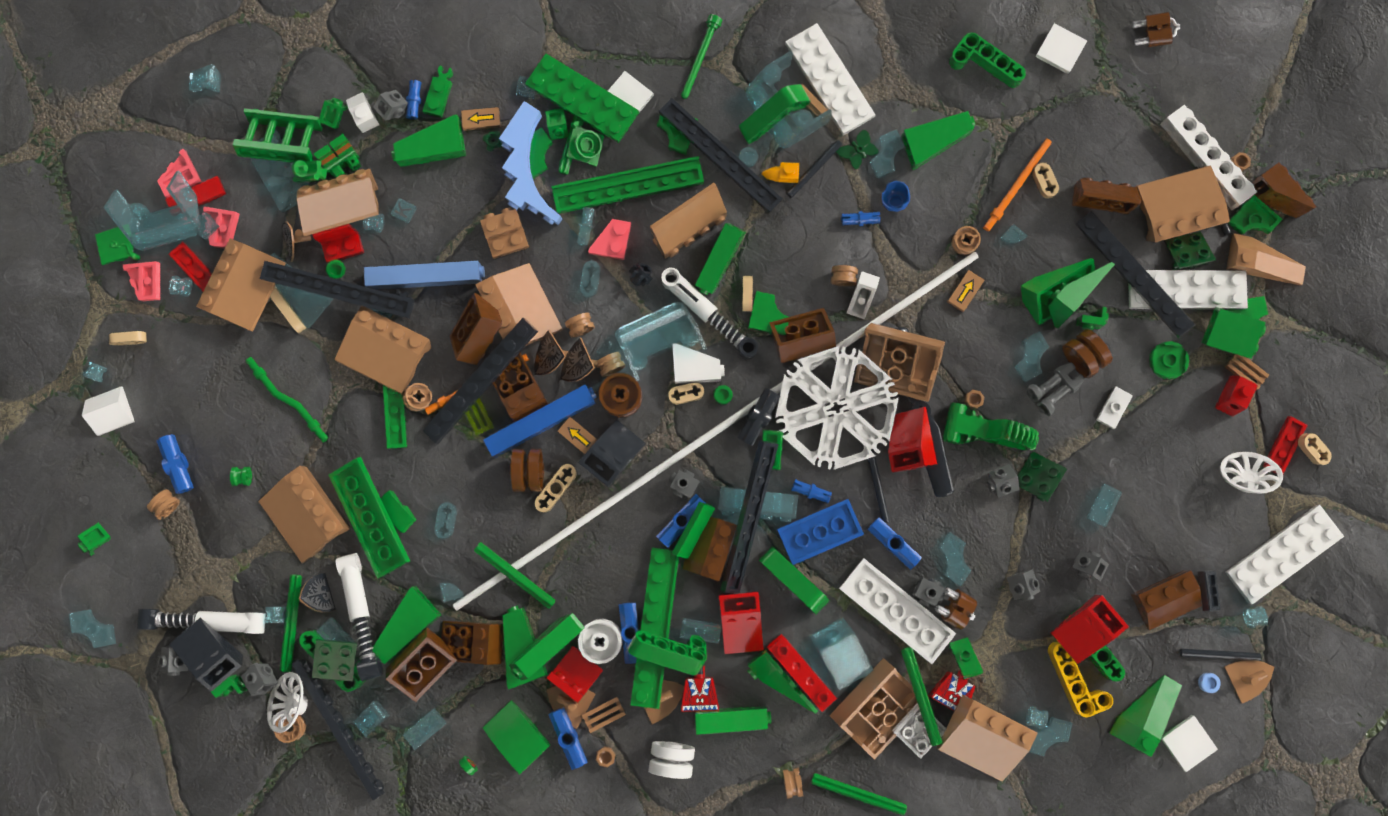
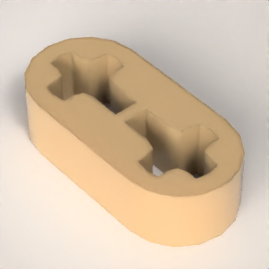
(1049, 178)
(747, 293)
(127, 338)
(687, 397)
(1316, 447)

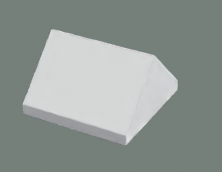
(107, 411)

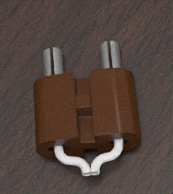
(1157, 30)
(958, 609)

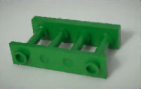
(277, 152)

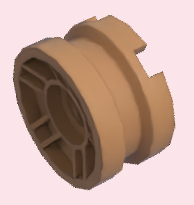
(964, 248)
(844, 275)
(579, 325)
(610, 364)
(413, 403)
(163, 504)
(298, 731)
(792, 783)

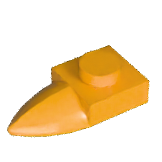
(784, 173)

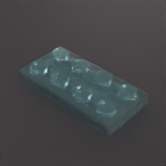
(278, 178)

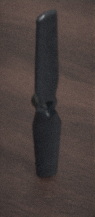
(939, 473)

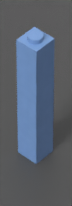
(423, 275)

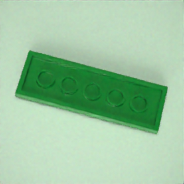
(582, 98)
(369, 517)

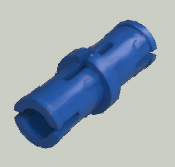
(413, 99)
(860, 218)
(811, 491)

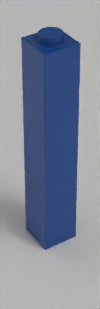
(540, 421)

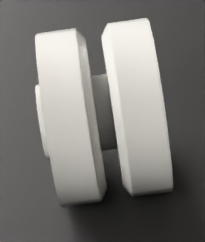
(589, 643)
(671, 759)

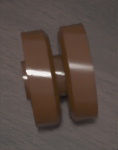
(1087, 353)
(617, 384)
(527, 470)

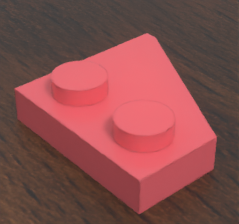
(187, 169)
(227, 224)
(612, 240)
(145, 279)

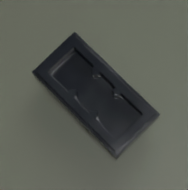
(1209, 590)

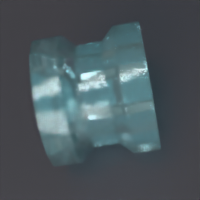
(375, 223)
(180, 286)
(95, 371)
(274, 614)
(1255, 617)
(1037, 718)

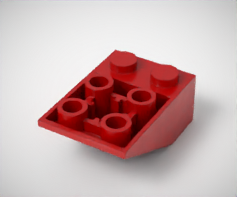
(911, 441)
(741, 622)
(1089, 628)

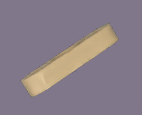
(287, 310)
(550, 502)

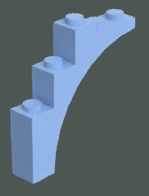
(518, 138)

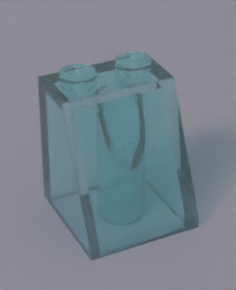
(841, 653)

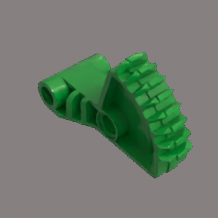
(965, 427)

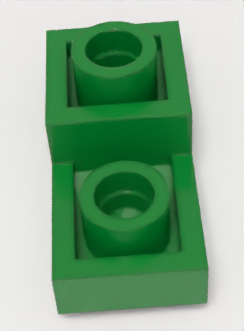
(399, 514)

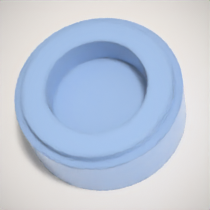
(1209, 682)

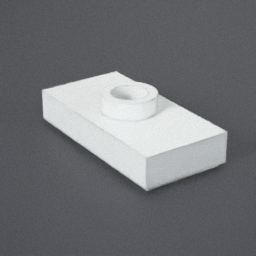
(1114, 407)

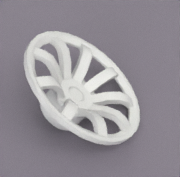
(1248, 478)
(292, 704)

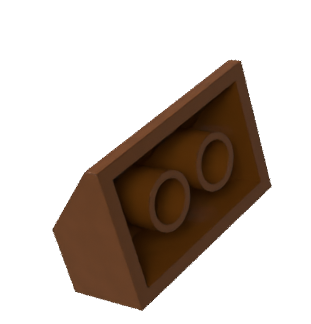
(1106, 196)
(475, 330)
(804, 335)
(711, 549)
(1168, 599)
(420, 664)

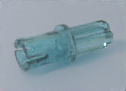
(585, 226)

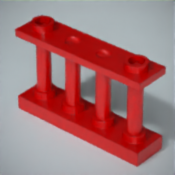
(801, 672)

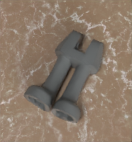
(1067, 385)

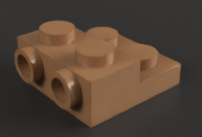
(504, 232)

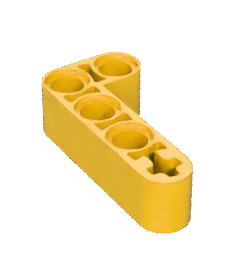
(1074, 677)

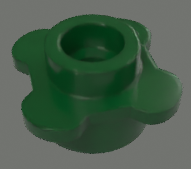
(495, 135)

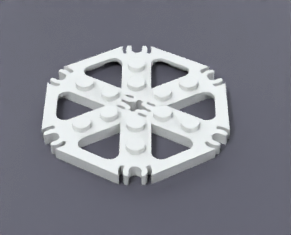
(823, 395)

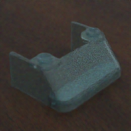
(793, 126)
(160, 227)
(656, 333)

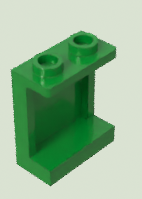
(1234, 332)

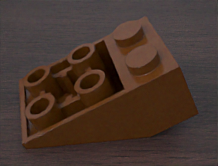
(1282, 192)
(519, 390)
(474, 641)

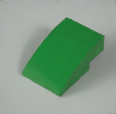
(516, 737)

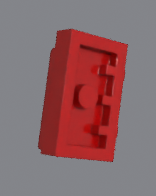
(340, 242)
(575, 674)

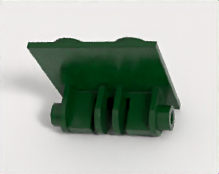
(1189, 251)
(1040, 476)
(334, 660)

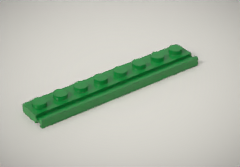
(627, 185)
(655, 620)

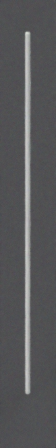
(703, 439)

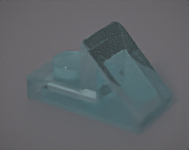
(205, 78)
(371, 718)

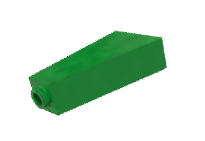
(935, 137)
(431, 144)
(720, 258)
(405, 625)
(517, 638)
(546, 646)
(732, 720)

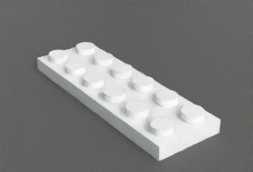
(830, 79)
(1198, 289)
(1284, 554)
(897, 611)

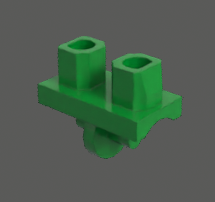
(308, 171)

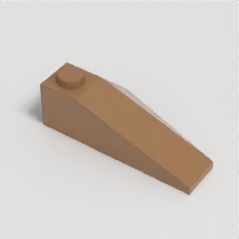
(1262, 261)

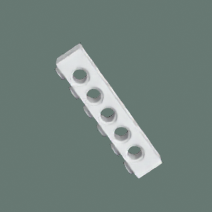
(1198, 155)

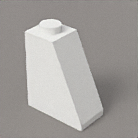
(695, 366)

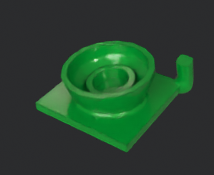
(584, 145)
(114, 246)

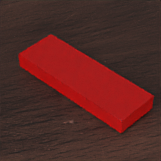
(205, 191)
(191, 265)
(1286, 443)

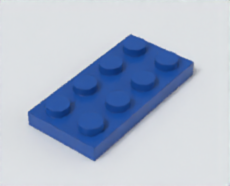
(820, 532)

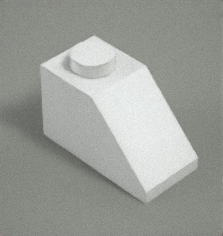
(362, 112)
(863, 295)

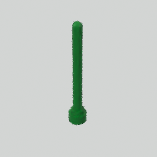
(713, 23)

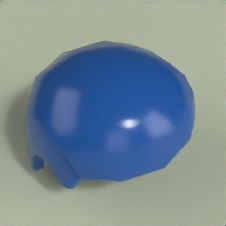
(896, 196)

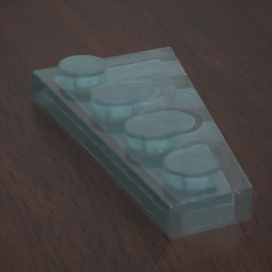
(305, 304)

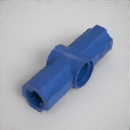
(175, 464)
(672, 529)
(904, 552)
(628, 619)
(572, 750)

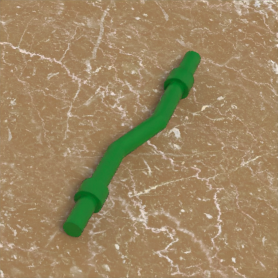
(312, 424)

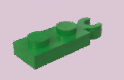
(438, 93)

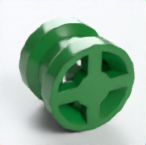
(240, 476)

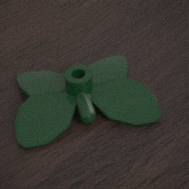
(858, 150)

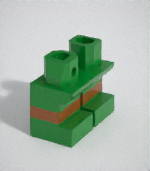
(346, 154)

